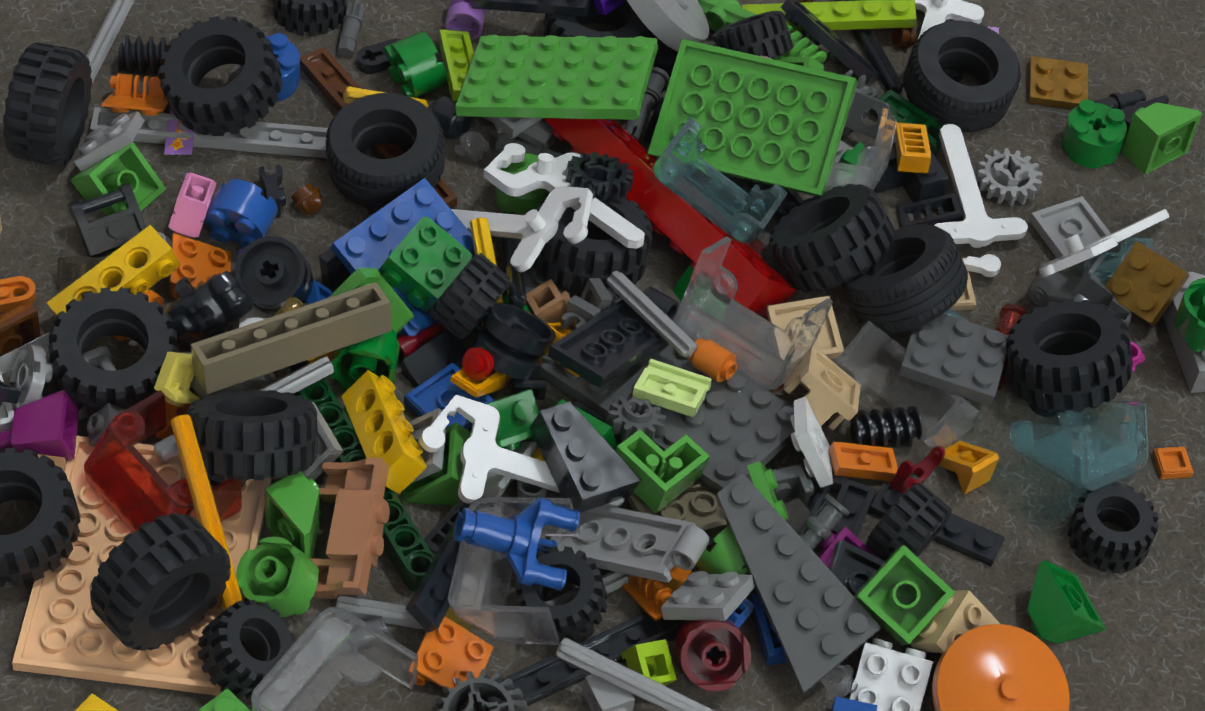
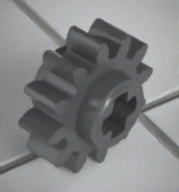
(633, 415)

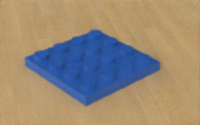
(381, 233)

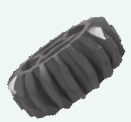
(475, 687)

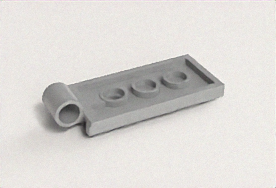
(619, 538)

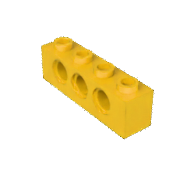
(123, 269)
(384, 429)

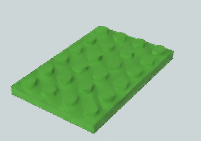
(558, 77)
(757, 115)

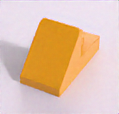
(971, 463)

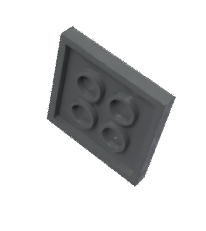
(956, 357)

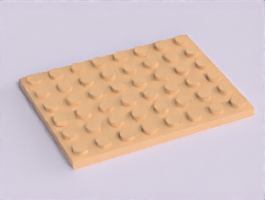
(66, 635)

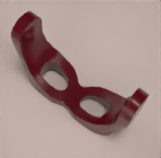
(902, 479)

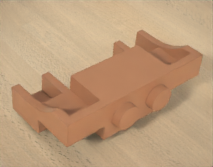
(355, 527)

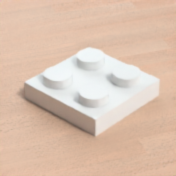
(812, 442)

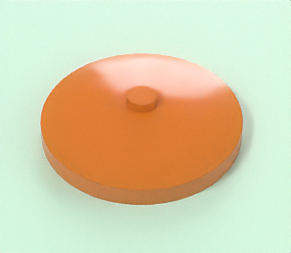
(999, 671)

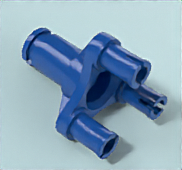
(519, 538)

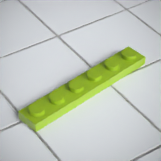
(853, 14)

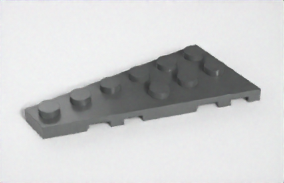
(802, 598)

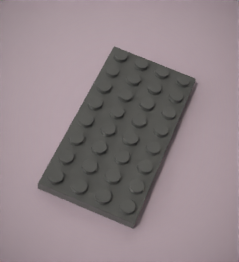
(733, 424)

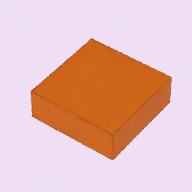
(1172, 462)

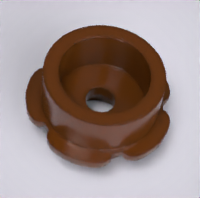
(903, 37)

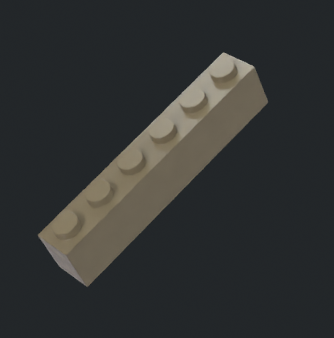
(291, 337)

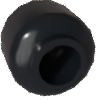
(451, 124)

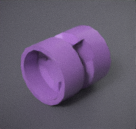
(465, 18)

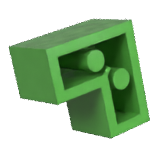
(662, 472)

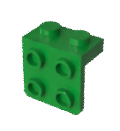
(425, 263)

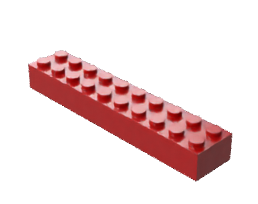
(672, 216)

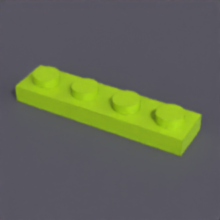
(457, 58)

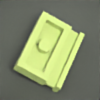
(672, 388)

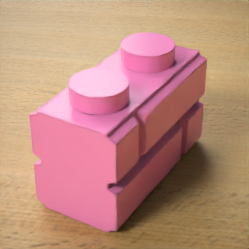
(192, 205)

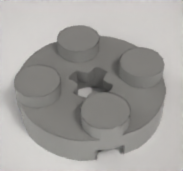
(30, 374)

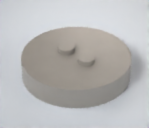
(673, 20)

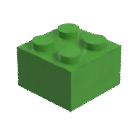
(903, 595)

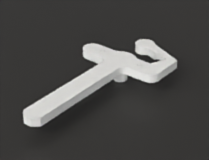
(940, 10)
(548, 175)
(536, 226)
(976, 227)
(1078, 253)
(483, 455)

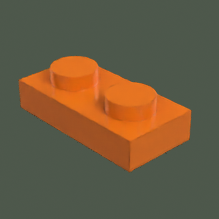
(863, 461)

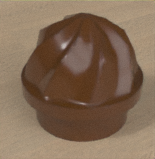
(307, 199)

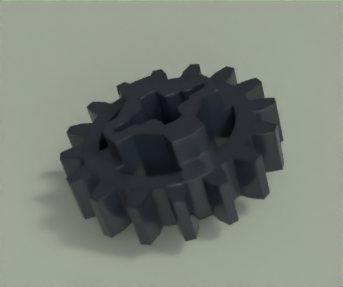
(600, 174)

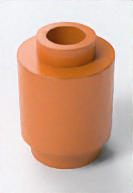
(713, 360)

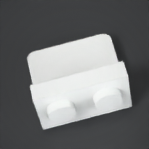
(891, 677)

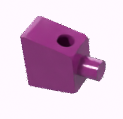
(44, 427)

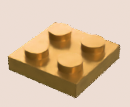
(1057, 82)
(1146, 283)

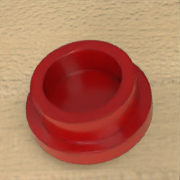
(477, 363)

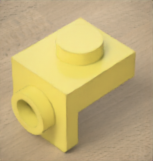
(176, 379)

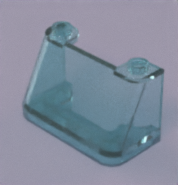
(711, 192)
(1089, 445)

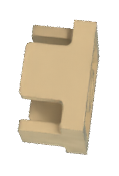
(829, 338)
(831, 390)

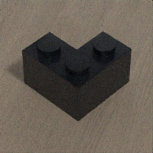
(917, 185)

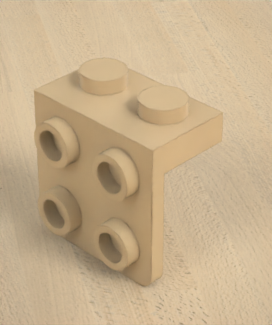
(954, 619)

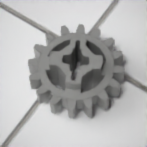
(1009, 177)

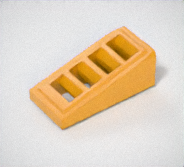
(915, 152)
(493, 382)

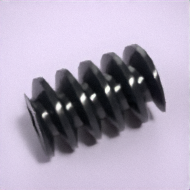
(141, 54)
(886, 426)

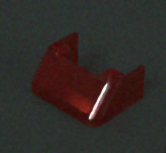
(132, 484)

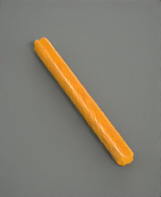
(202, 495)

